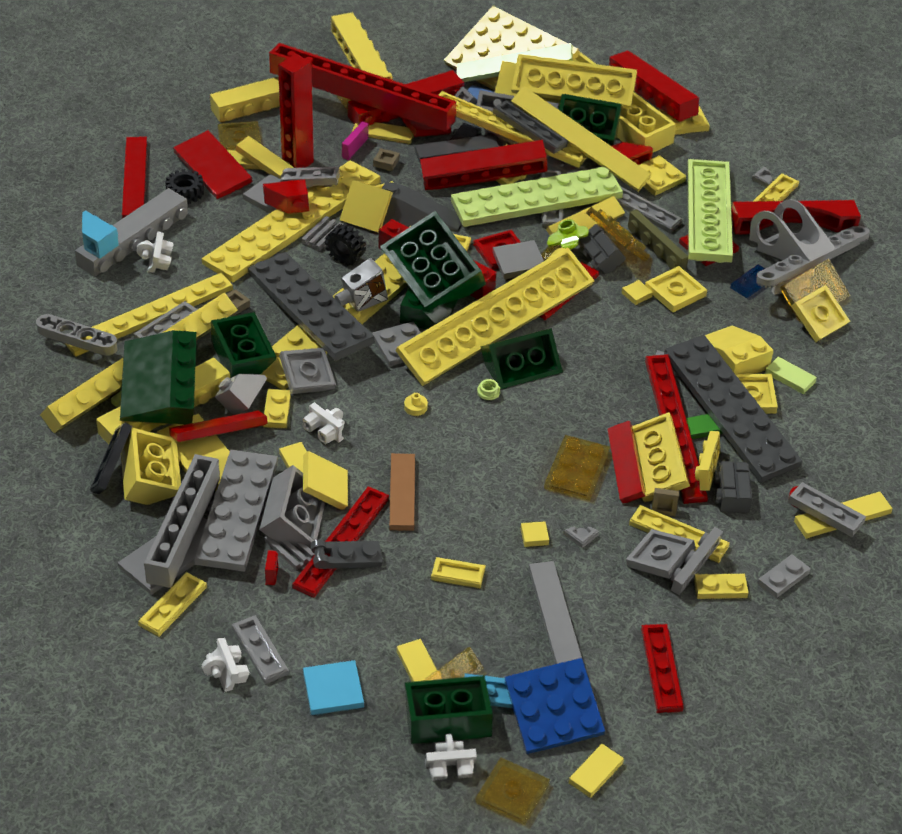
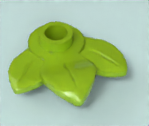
(568, 234)

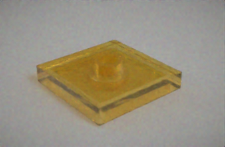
(512, 791)

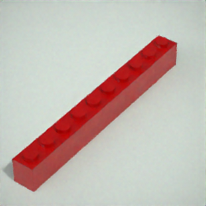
(372, 89)

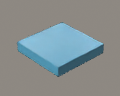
(333, 687)

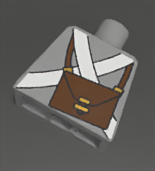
(363, 286)

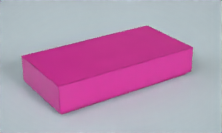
(355, 140)

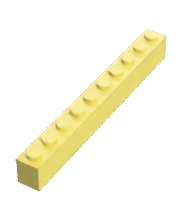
(110, 380)

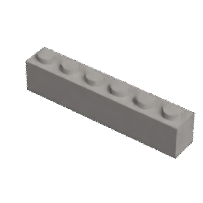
(135, 228)
(182, 521)

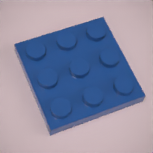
(554, 706)

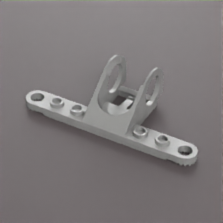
(802, 249)

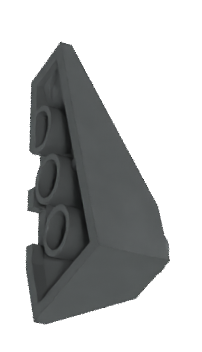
(410, 207)

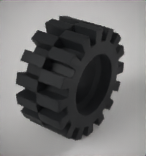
(184, 178)
(345, 244)

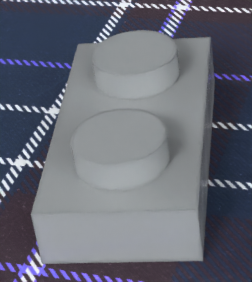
(783, 576)

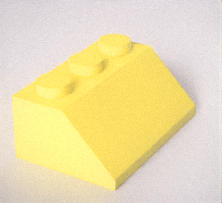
(149, 467)

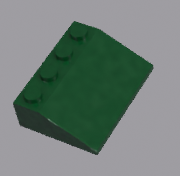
(433, 262)
(159, 378)

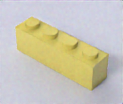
(245, 99)

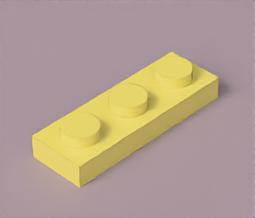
(708, 460)

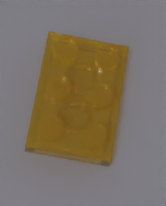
(621, 234)
(577, 467)

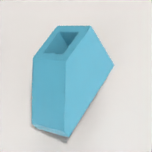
(98, 235)

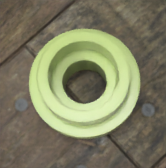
(488, 389)

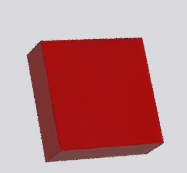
(271, 568)

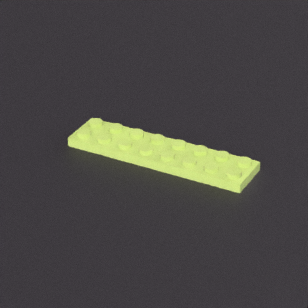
(535, 196)
(709, 211)

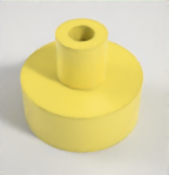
(415, 404)

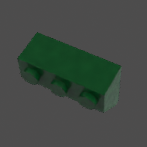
(595, 115)
(413, 310)
(242, 344)
(522, 358)
(448, 707)

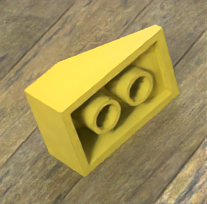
(742, 350)

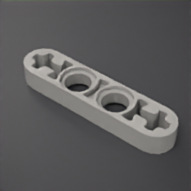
(101, 343)

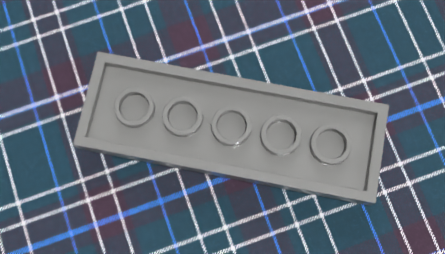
(236, 511)

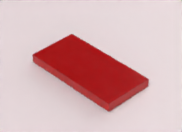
(216, 165)

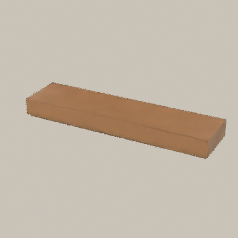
(402, 492)

